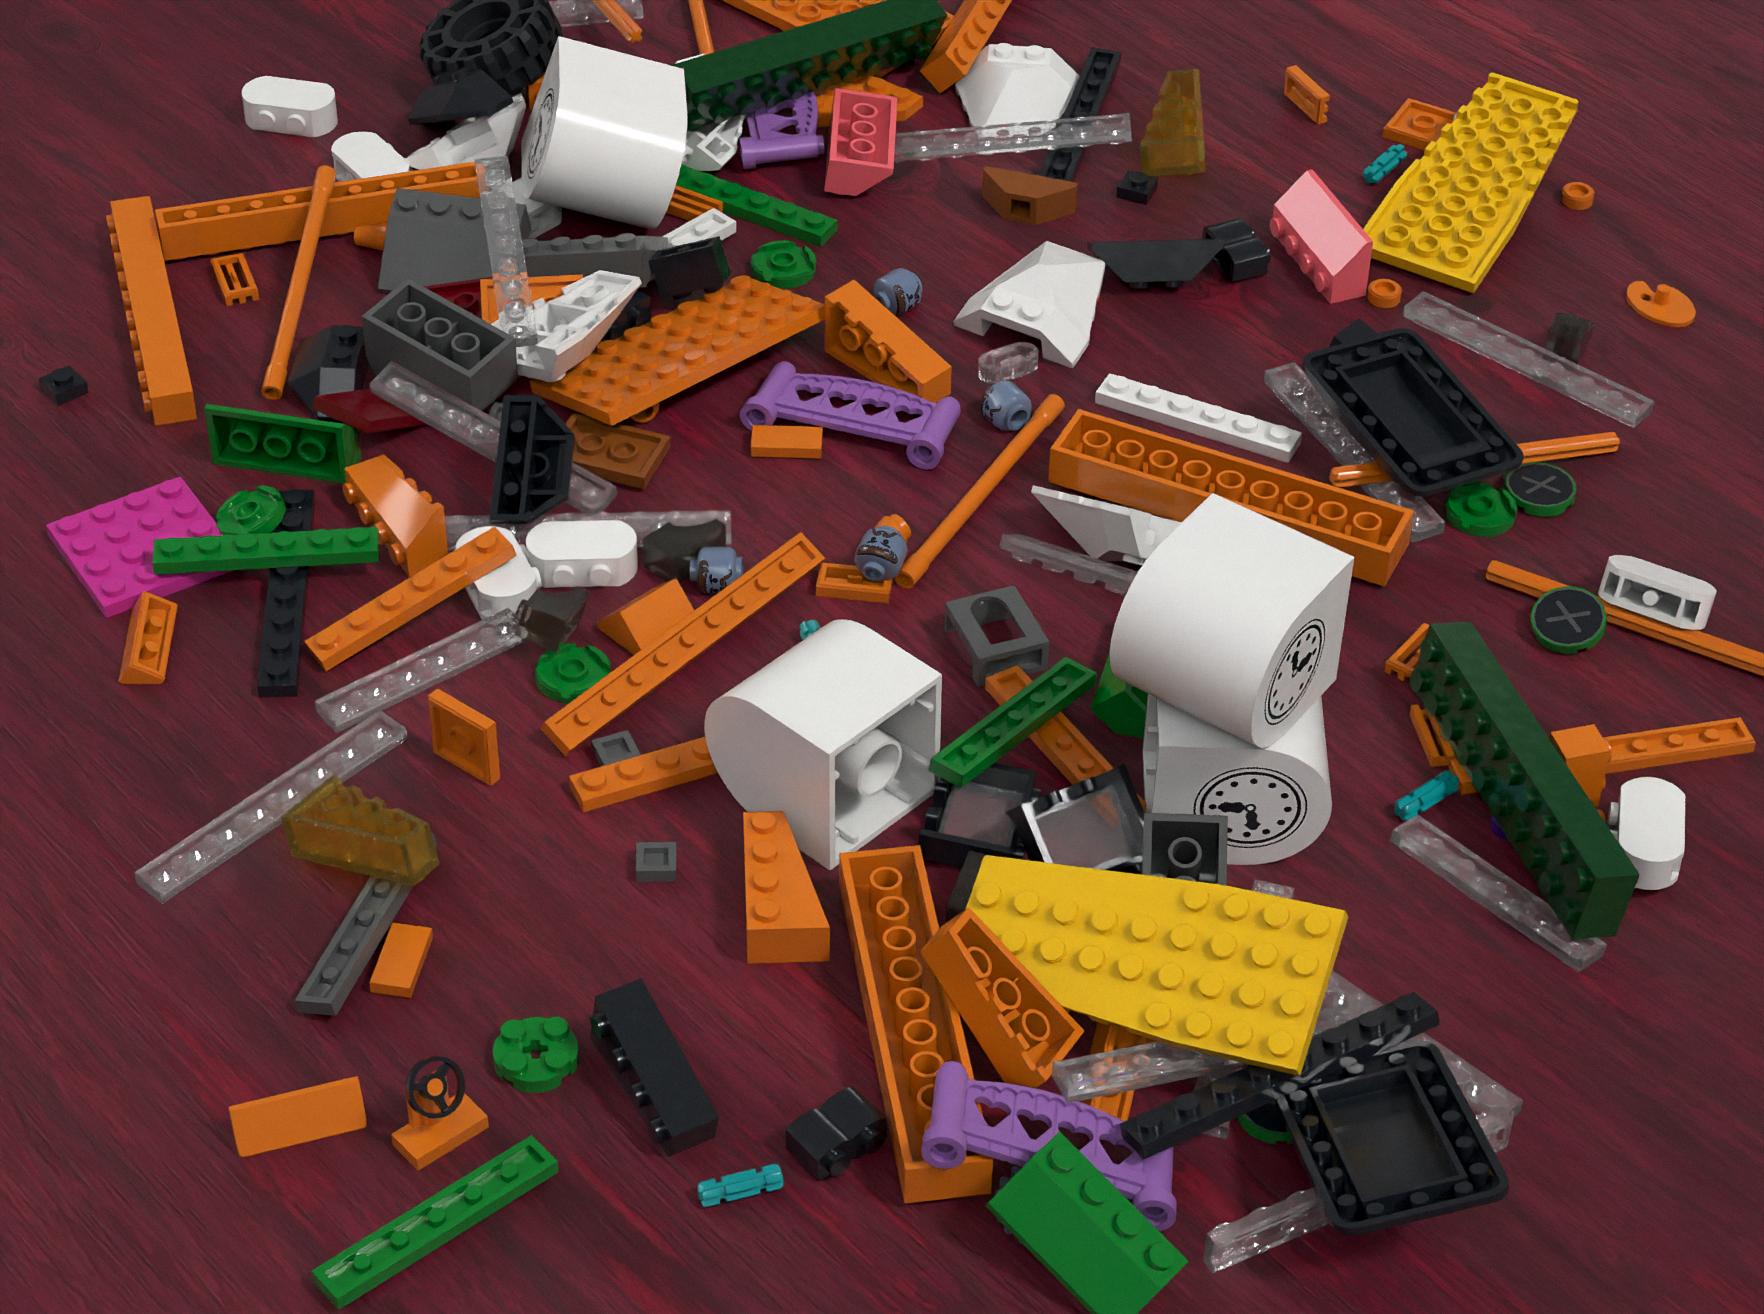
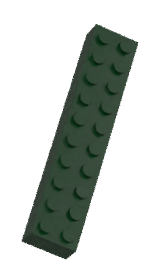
(808, 59)
(1524, 781)

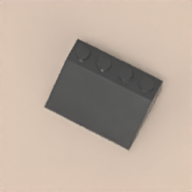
(437, 239)
(619, 254)

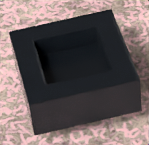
(1137, 187)
(63, 385)

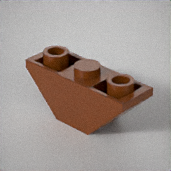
(1028, 196)

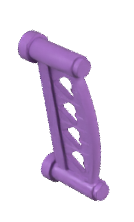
(770, 146)
(922, 435)
(959, 1127)

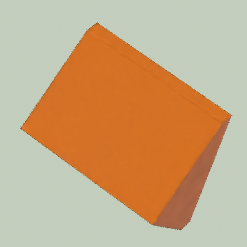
(647, 616)

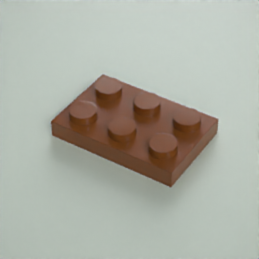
(617, 451)

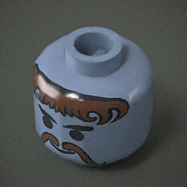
(898, 291)
(1006, 406)
(881, 552)
(715, 569)

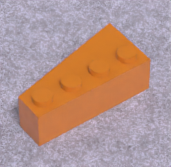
(881, 346)
(781, 902)
(1000, 1001)

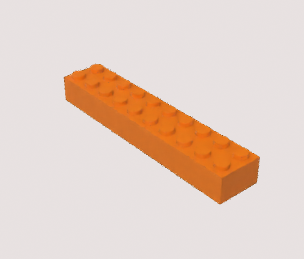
(1177, 476)
(906, 1011)

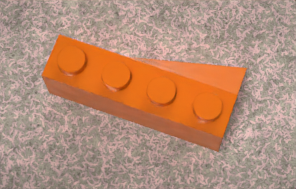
(404, 517)

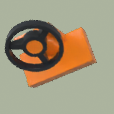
(435, 1120)

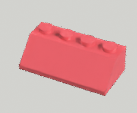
(860, 141)
(1323, 239)

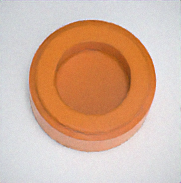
(1577, 196)
(1384, 293)

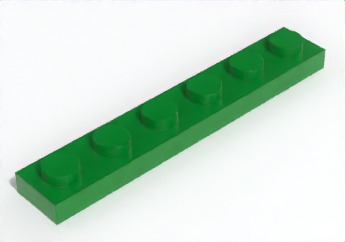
(761, 208)
(266, 550)
(1012, 722)
(434, 1222)

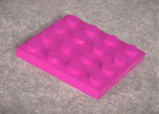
(114, 543)

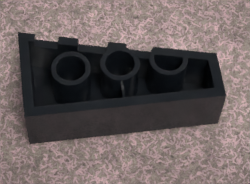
(652, 1068)

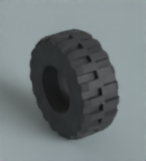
(500, 37)

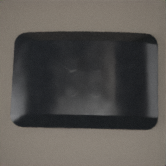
(1411, 412)
(1392, 1142)

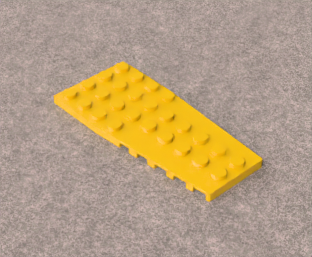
(1472, 184)
(1169, 955)

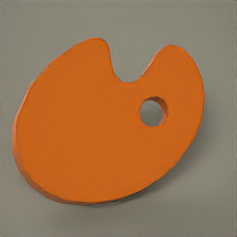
(1665, 307)

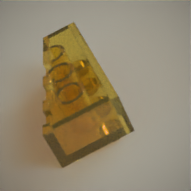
(1176, 131)
(359, 834)

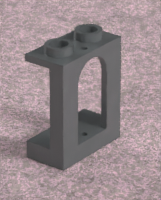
(968, 613)

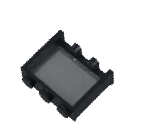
(976, 817)
(1085, 824)

